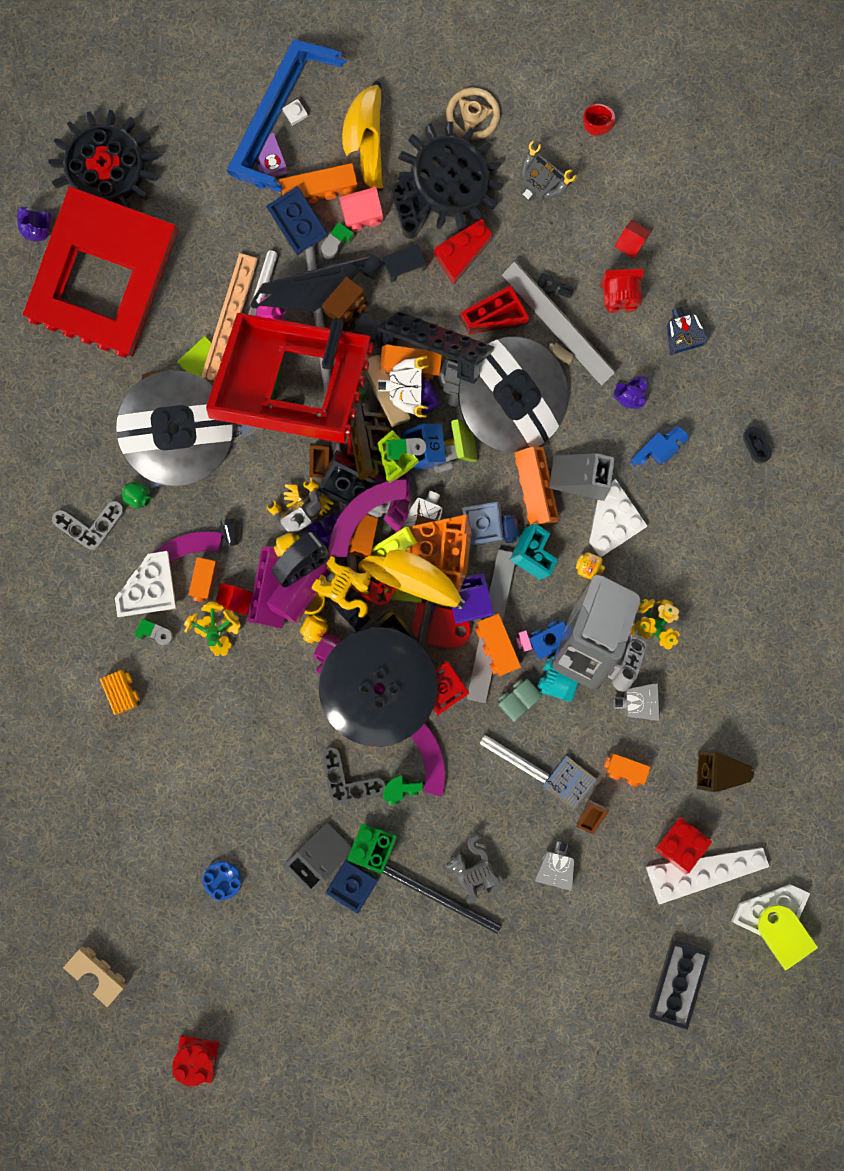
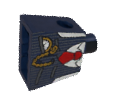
(684, 332)

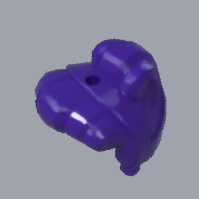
(632, 395)

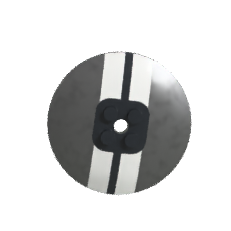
(494, 413)
(145, 432)

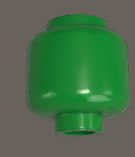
(136, 495)

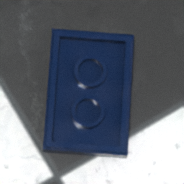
(297, 220)

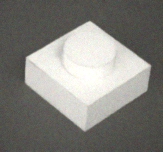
(295, 112)

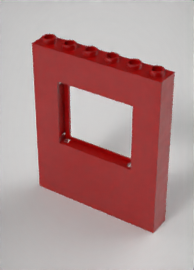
(112, 235)
(252, 366)

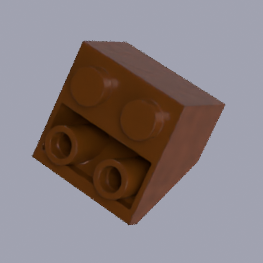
(346, 303)

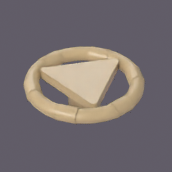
(473, 112)

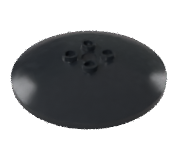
(374, 658)

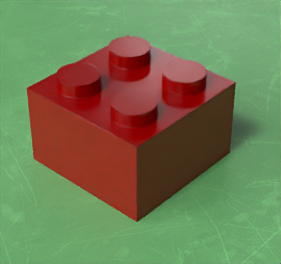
(683, 845)

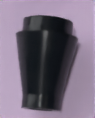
(230, 531)

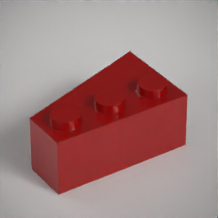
(462, 249)
(495, 313)

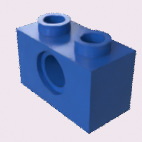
(538, 641)

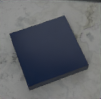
(351, 886)

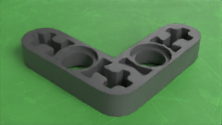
(347, 788)

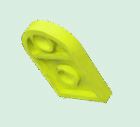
(785, 936)

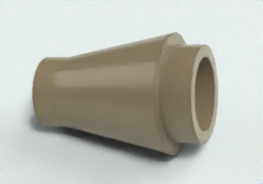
(560, 353)

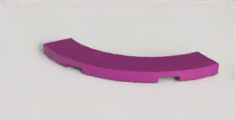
(357, 509)
(398, 509)
(191, 543)
(432, 761)

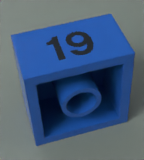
(433, 437)

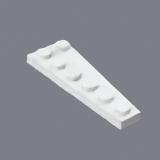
(709, 871)

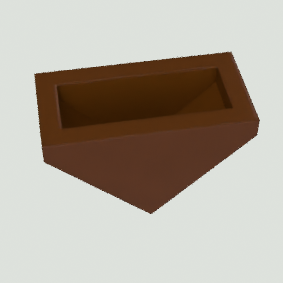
(319, 459)
(592, 816)

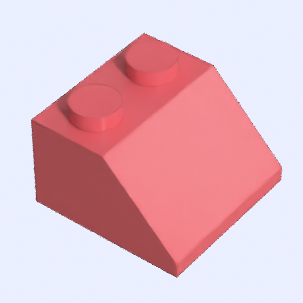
(361, 209)

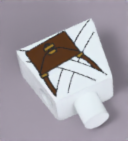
(424, 511)

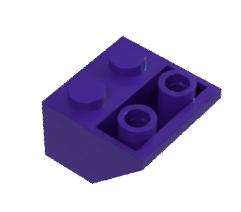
(477, 599)

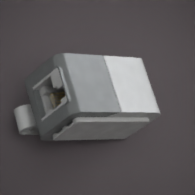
(599, 637)

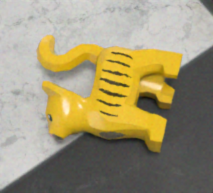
(340, 585)

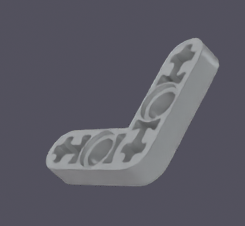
(94, 531)

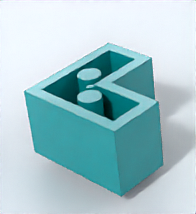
(530, 553)

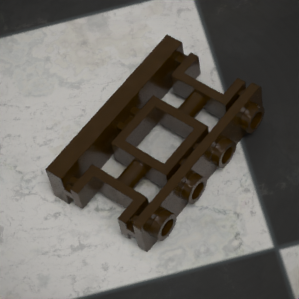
(363, 442)

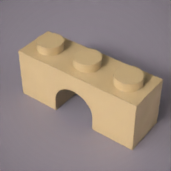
(109, 983)

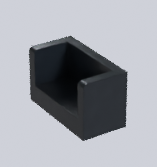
(404, 262)

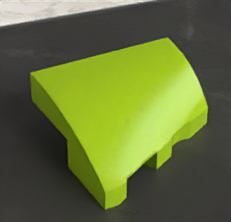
(395, 468)

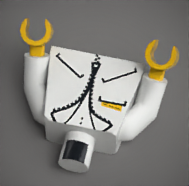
(405, 385)

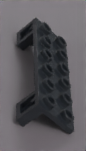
(436, 339)

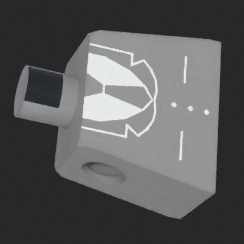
(640, 702)
(556, 868)

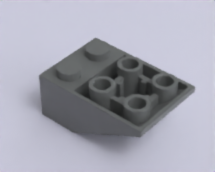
(582, 474)
(318, 858)

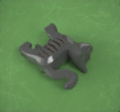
(476, 874)

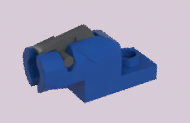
(663, 448)

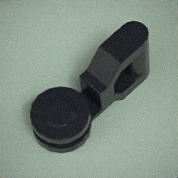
(565, 290)

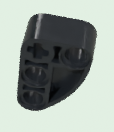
(413, 205)
(300, 559)

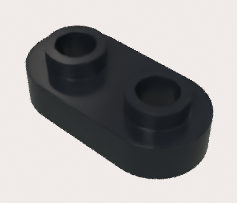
(759, 444)

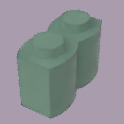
(519, 699)

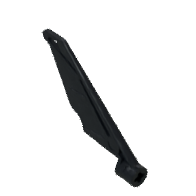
(312, 288)

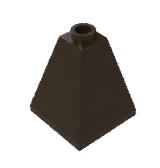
(721, 772)

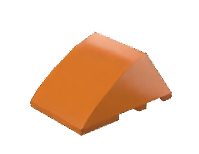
(445, 546)

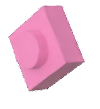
(523, 641)

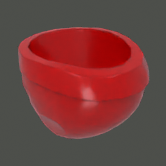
(598, 119)

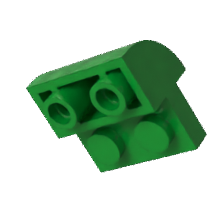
(395, 787)
(372, 848)

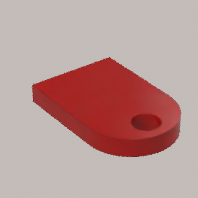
(442, 628)

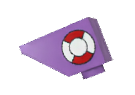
(271, 159)

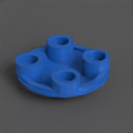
(221, 880)

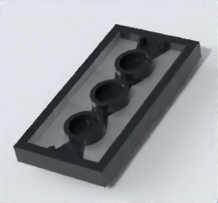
(679, 984)

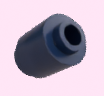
(510, 528)

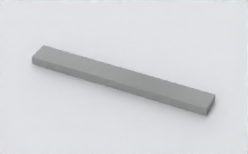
(558, 323)
(498, 596)

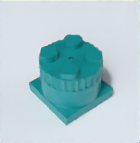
(556, 684)

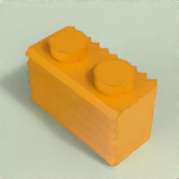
(119, 692)

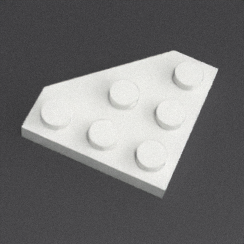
(614, 521)
(148, 588)
(750, 910)

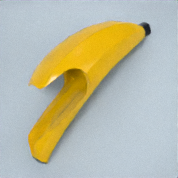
(364, 114)
(414, 576)

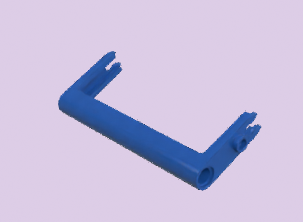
(270, 108)

